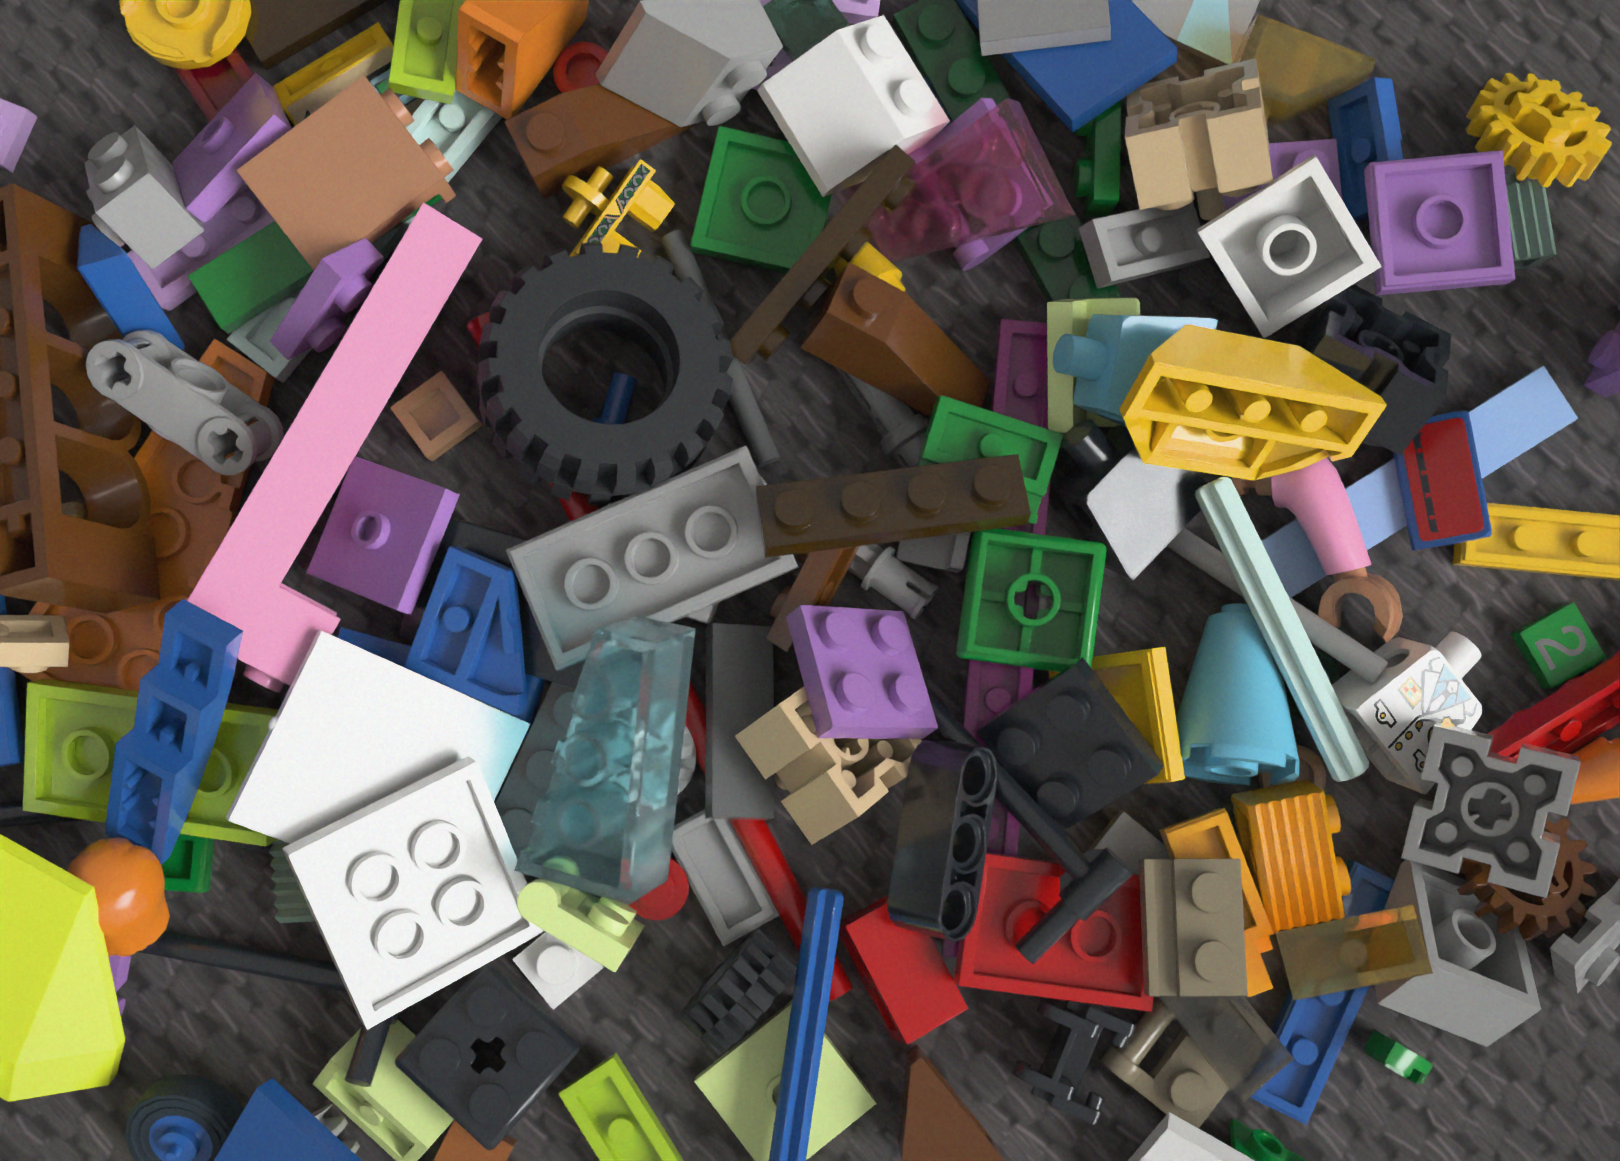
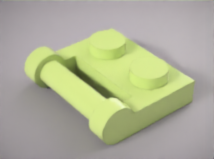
(591, 925)

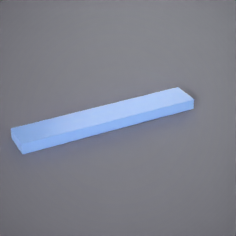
(1501, 430)

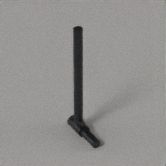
(1088, 876)
(283, 967)

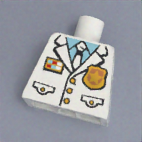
(1406, 701)

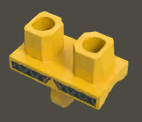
(634, 195)

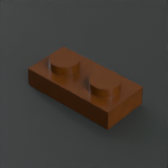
(814, 586)

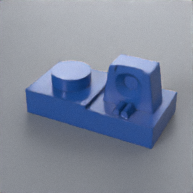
(1365, 132)

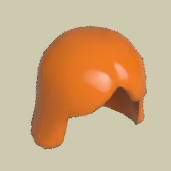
(127, 891)

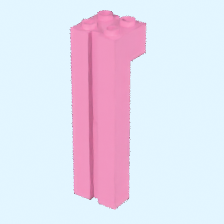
(258, 550)

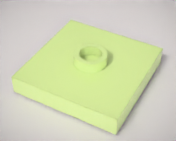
(747, 1083)

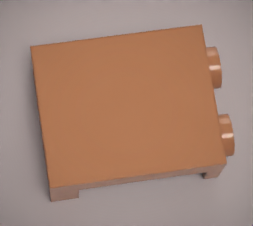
(347, 172)

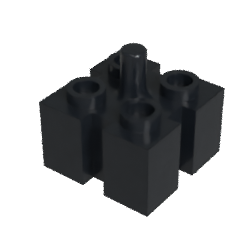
(1385, 353)

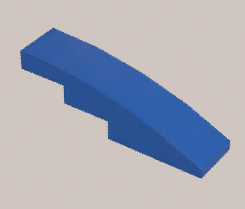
(173, 730)

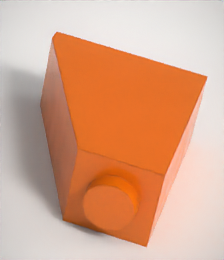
(511, 47)

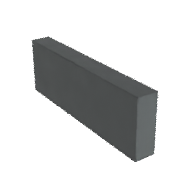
(736, 696)

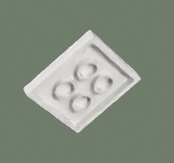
(413, 890)

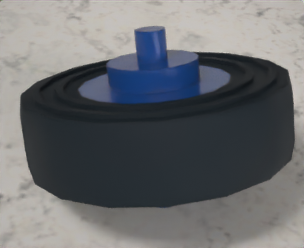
(181, 1120)

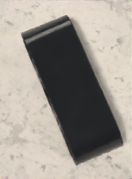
(943, 839)

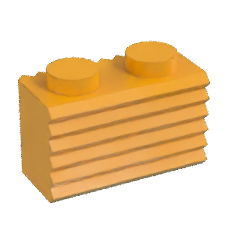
(1292, 853)

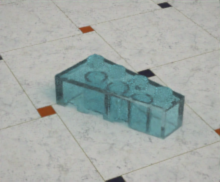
(618, 767)

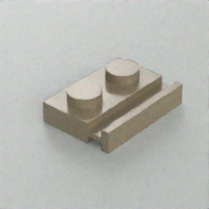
(1192, 927)

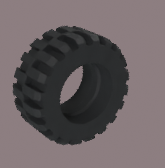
(616, 296)

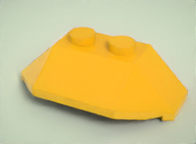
(1244, 406)

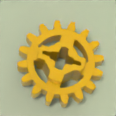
(1539, 129)

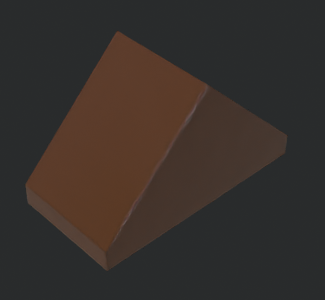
(936, 1120)

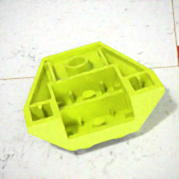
(55, 982)

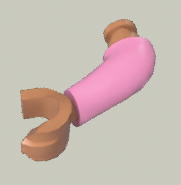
(1332, 528)

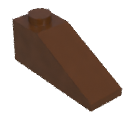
(583, 132)
(890, 343)

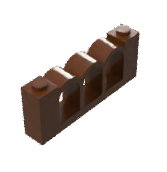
(44, 553)

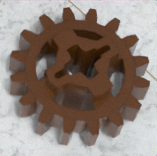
(1531, 912)

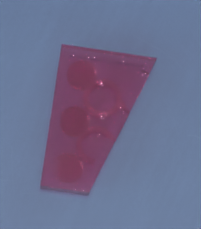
(975, 188)

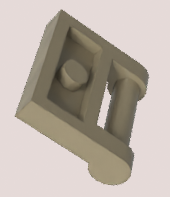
(1179, 1081)

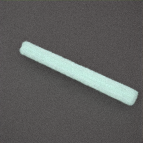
(1282, 629)

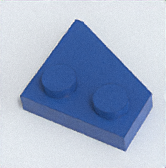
(473, 632)

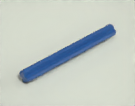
(806, 1025)

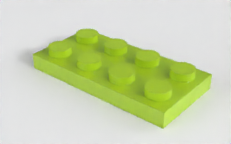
(72, 752)

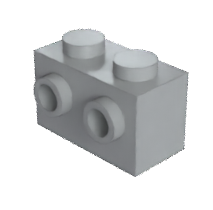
(138, 197)

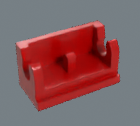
(900, 973)

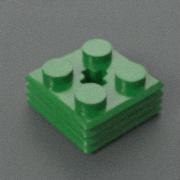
(1064, 574)

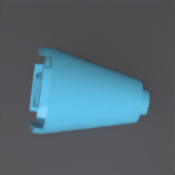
(1236, 706)

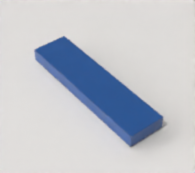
(1318, 1025)

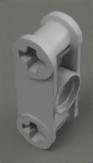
(184, 400)

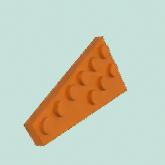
(188, 521)

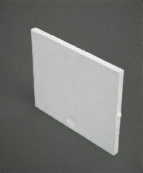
(360, 733)

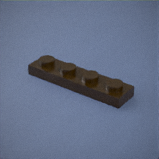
(842, 238)
(892, 505)

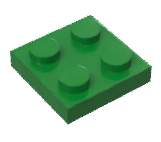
(758, 203)

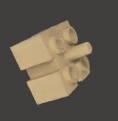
(1199, 139)
(826, 777)

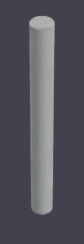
(1317, 629)

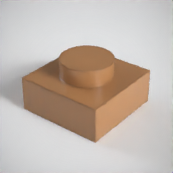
(436, 416)

